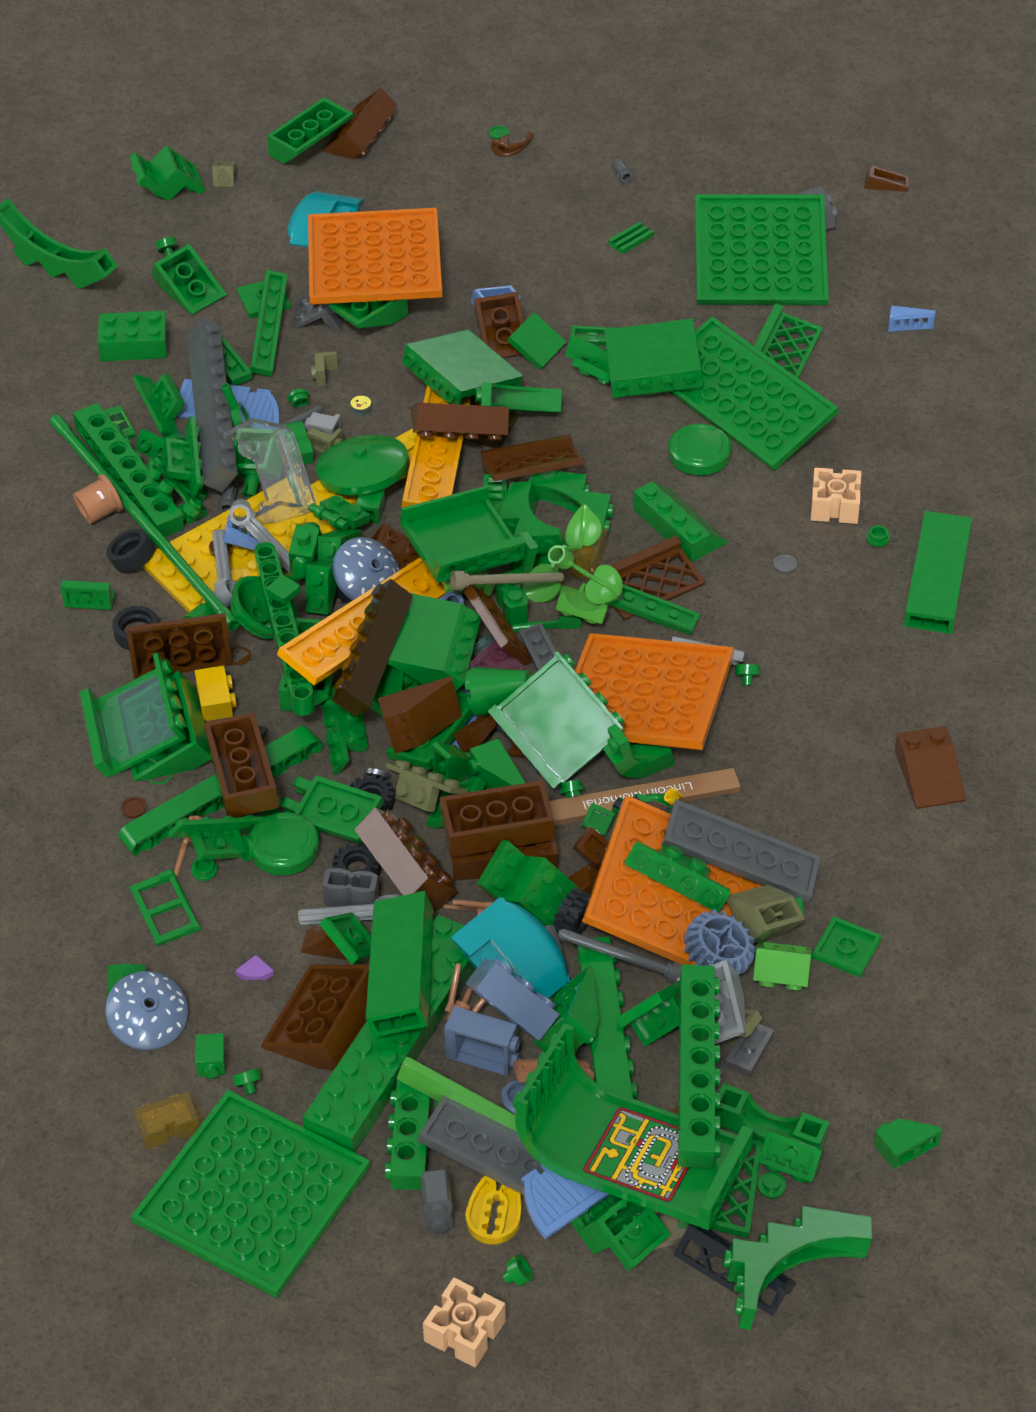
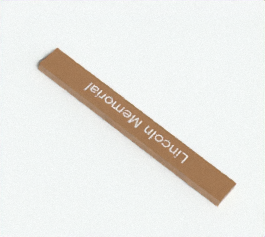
(692, 787)

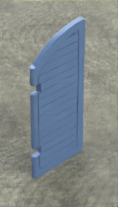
(258, 405)
(556, 1200)

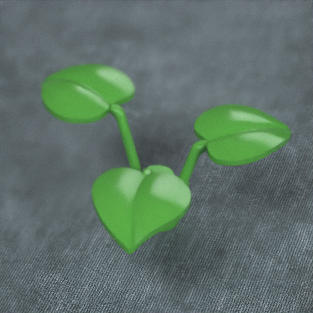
(582, 530)

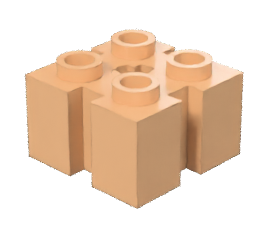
(836, 495)
(464, 1322)

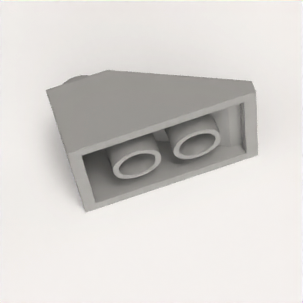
(731, 1002)

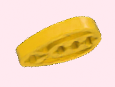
(480, 1209)

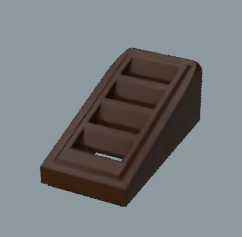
(881, 179)
(475, 732)

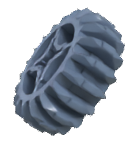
(717, 930)

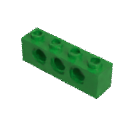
(407, 1173)

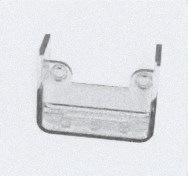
(278, 468)

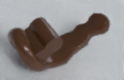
(505, 149)

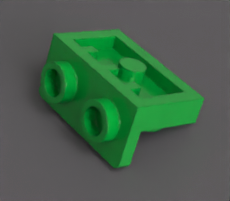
(87, 595)
(791, 1156)

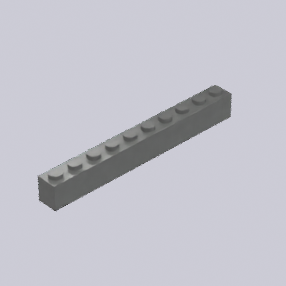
(210, 404)

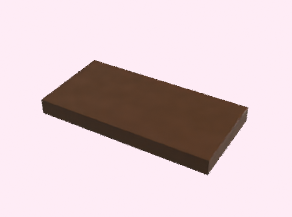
(497, 624)

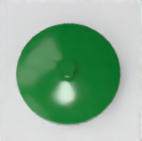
(362, 464)

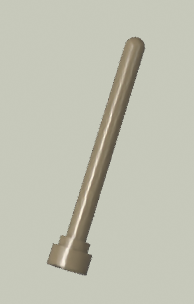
(461, 580)

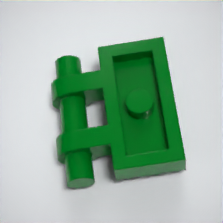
(339, 513)

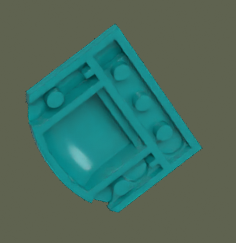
(317, 203)
(519, 941)

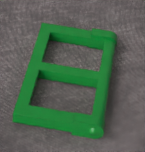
(161, 878)

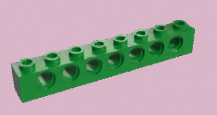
(127, 468)
(697, 1067)

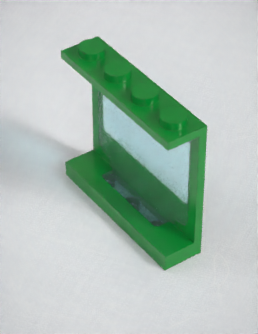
(134, 720)

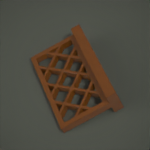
(530, 458)
(656, 557)

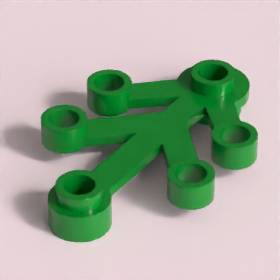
(192, 505)

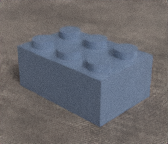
(513, 997)

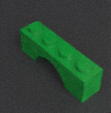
(740, 1109)

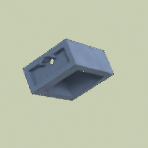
(465, 1024)

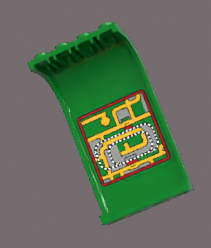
(618, 1141)

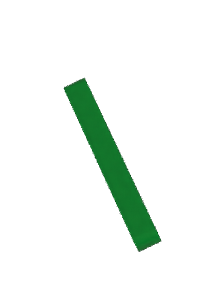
(283, 628)
(206, 797)

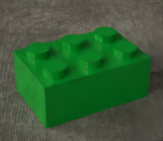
(132, 336)

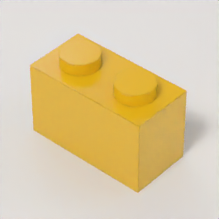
(214, 694)

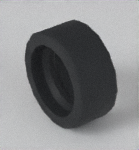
(134, 559)
(128, 616)

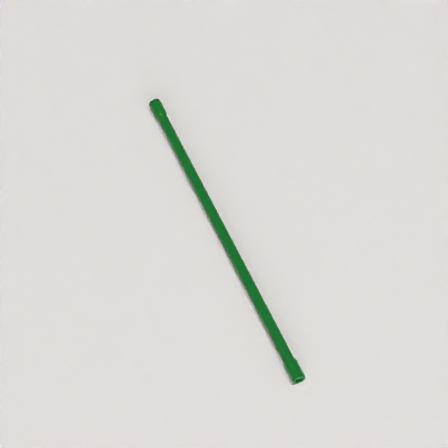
(145, 523)

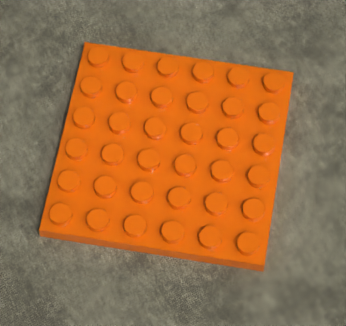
(374, 256)
(658, 686)
(639, 906)

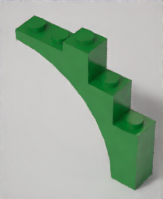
(33, 245)
(782, 1247)

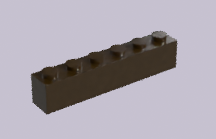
(372, 647)

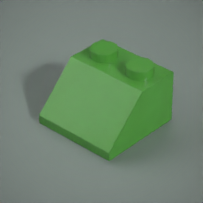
(782, 965)

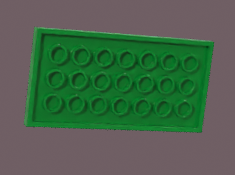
(753, 397)

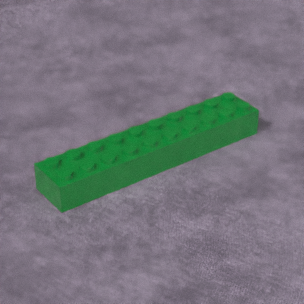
(370, 1067)

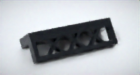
(717, 1244)

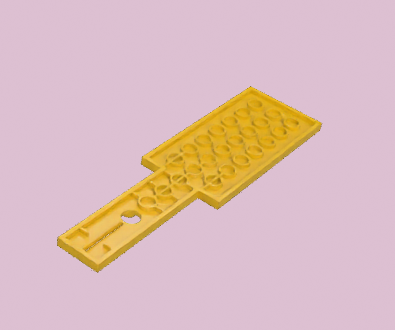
(195, 544)

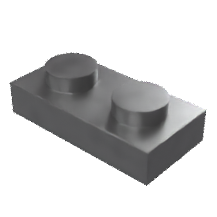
(749, 1050)

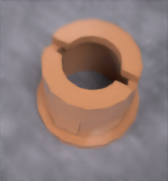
(97, 500)

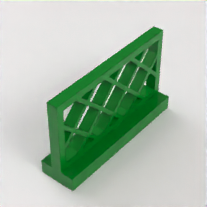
(771, 331)
(721, 1221)

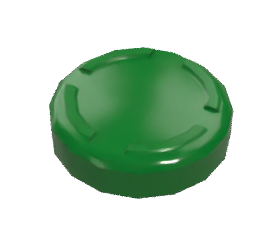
(699, 449)
(284, 843)

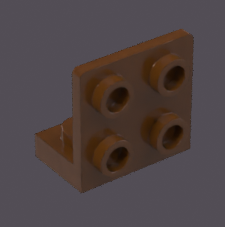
(397, 544)

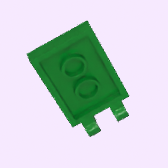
(332, 806)

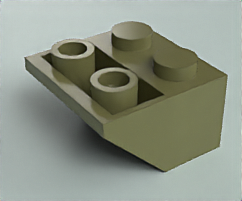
(766, 911)

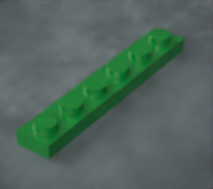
(268, 323)

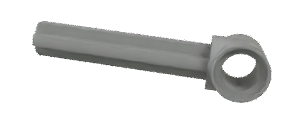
(258, 530)
(225, 584)
(316, 915)

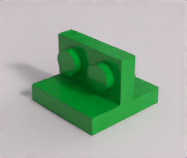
(654, 1015)

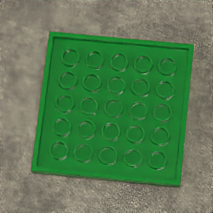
(761, 249)
(251, 1193)

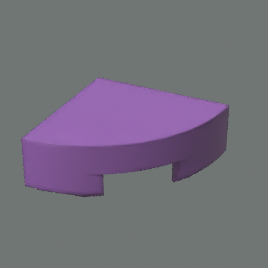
(254, 970)

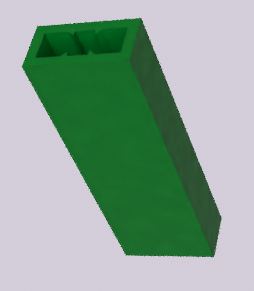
(938, 572)
(400, 964)

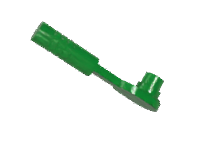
(563, 622)

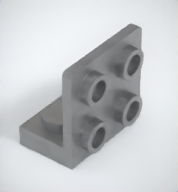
(308, 313)

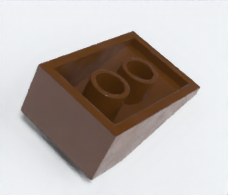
(497, 320)
(419, 713)
(930, 767)

